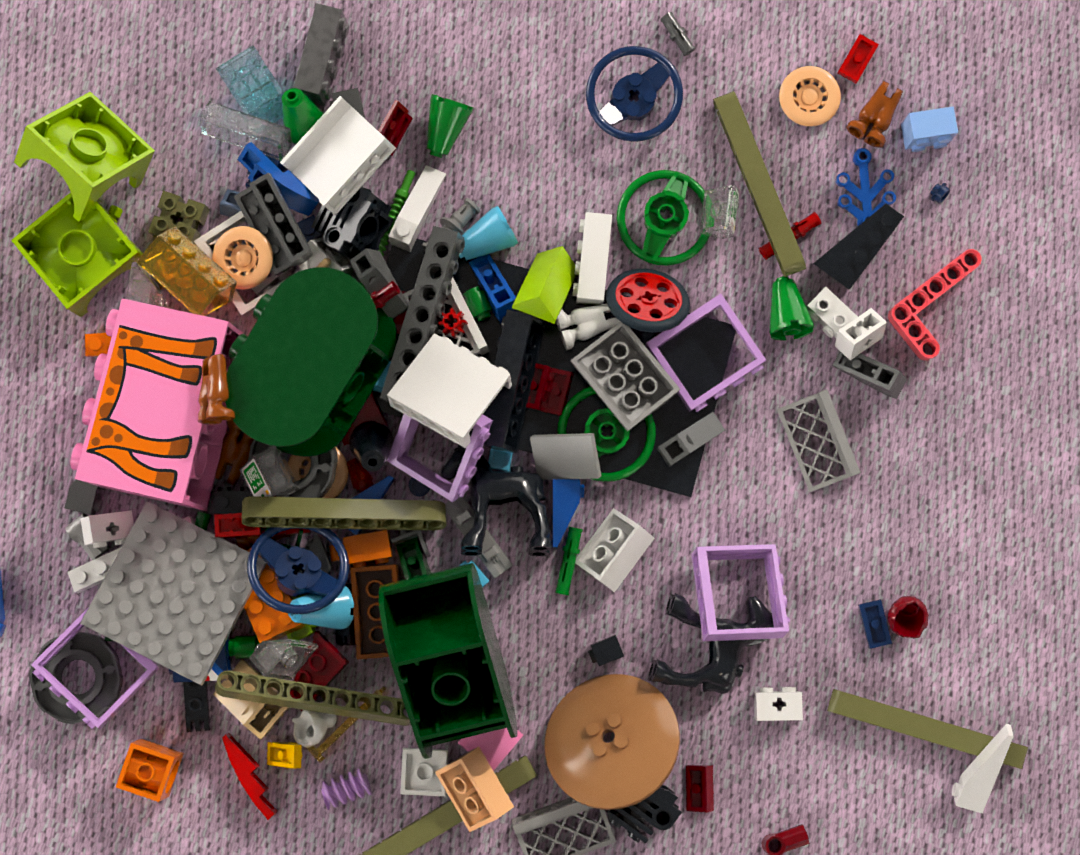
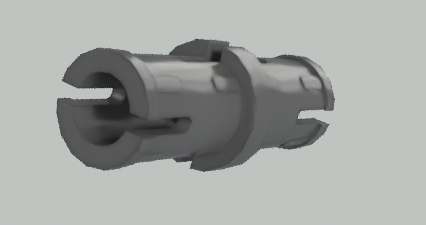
(677, 33)

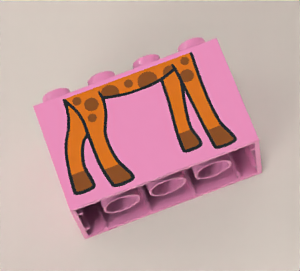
(146, 408)

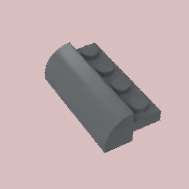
(269, 213)

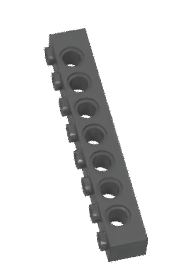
(439, 240)

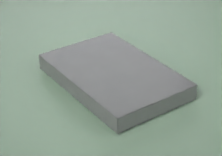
(566, 456)

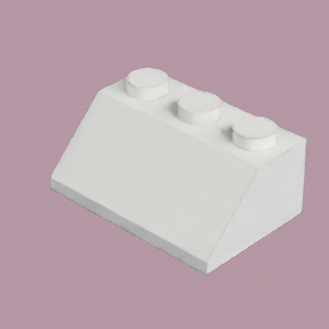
(614, 549)

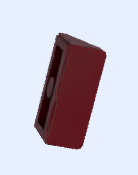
(699, 788)

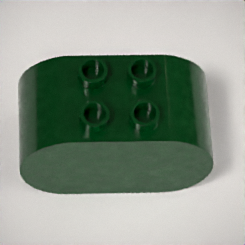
(309, 362)
(446, 657)

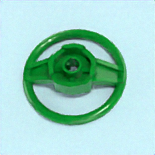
(658, 228)
(607, 444)

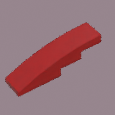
(231, 526)
(244, 767)

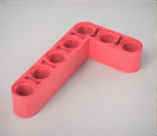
(927, 296)

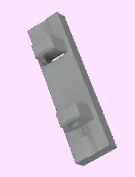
(494, 558)

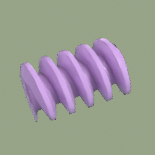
(345, 788)

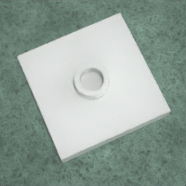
(419, 774)

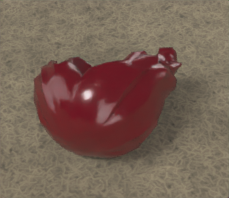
(908, 617)

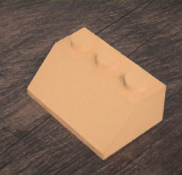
(474, 789)

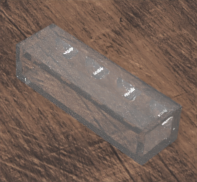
(241, 128)

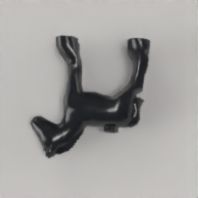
(500, 488)
(723, 655)

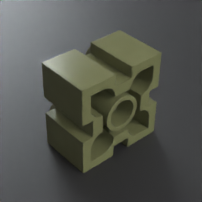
(172, 208)

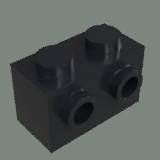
(227, 501)

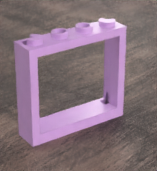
(735, 379)
(466, 470)
(705, 598)
(73, 703)

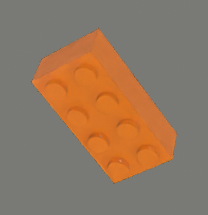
(266, 621)

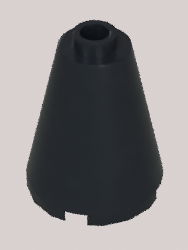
(371, 444)

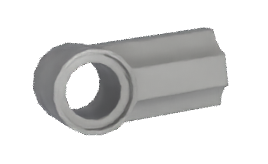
(74, 530)

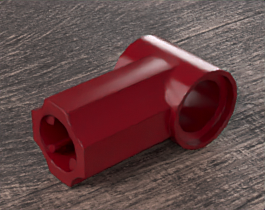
(787, 840)

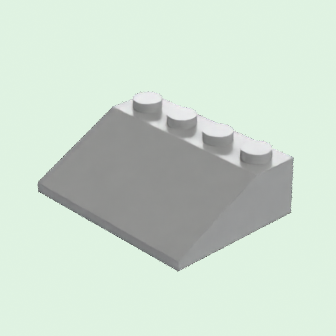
(625, 375)

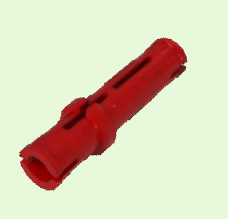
(799, 230)

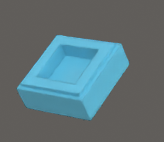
(500, 460)

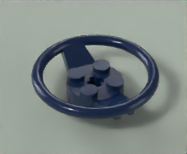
(644, 85)
(285, 561)

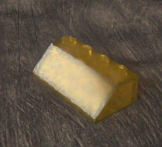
(187, 272)

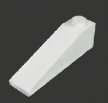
(416, 209)
(980, 776)

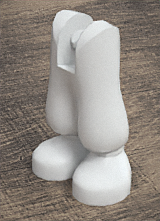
(589, 321)

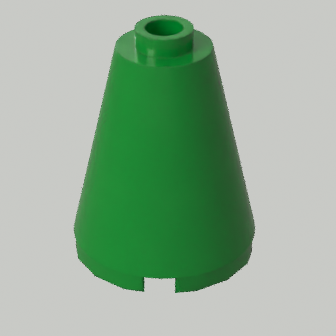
(298, 113)
(445, 124)
(788, 311)

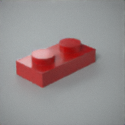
(858, 58)

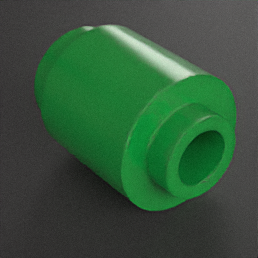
(478, 303)
(242, 646)

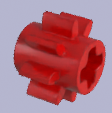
(448, 319)

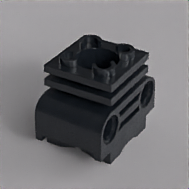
(356, 225)
(638, 816)

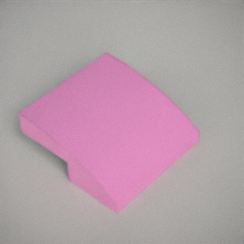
(493, 744)

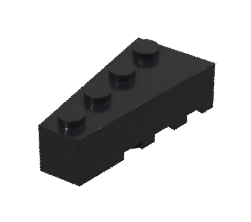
(856, 250)

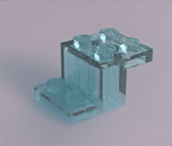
(253, 85)

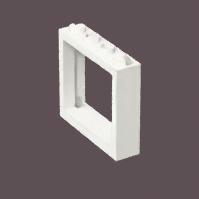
(203, 243)

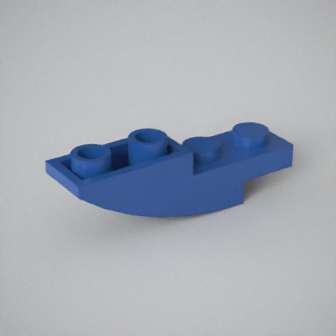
(292, 189)

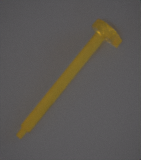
(317, 753)

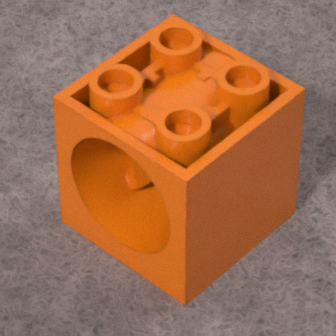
(149, 770)

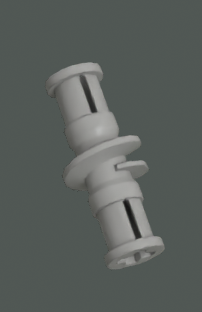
(459, 218)

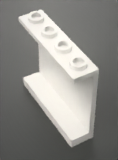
(338, 155)
(448, 388)

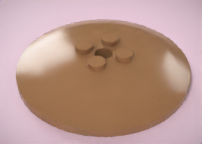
(629, 766)

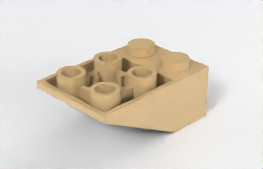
(255, 716)

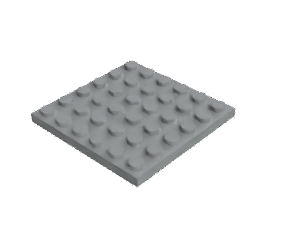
(173, 593)

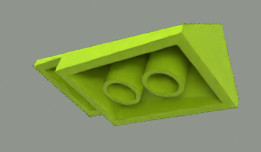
(546, 285)

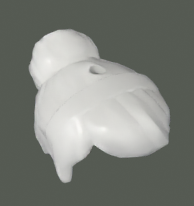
(312, 727)

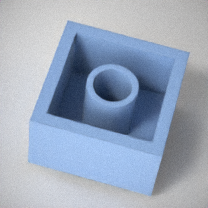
(929, 128)

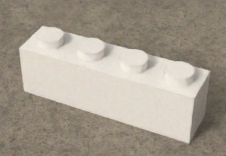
(594, 258)

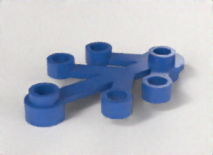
(865, 194)

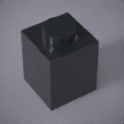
(605, 650)

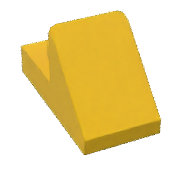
(284, 754)

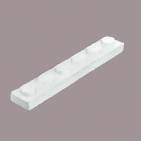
(95, 571)

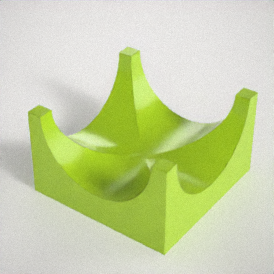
(87, 149)
(75, 255)

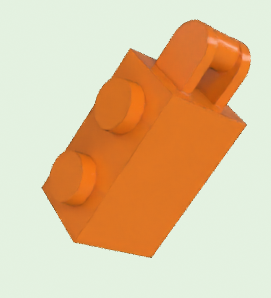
(366, 548)

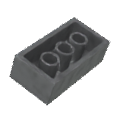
(321, 53)

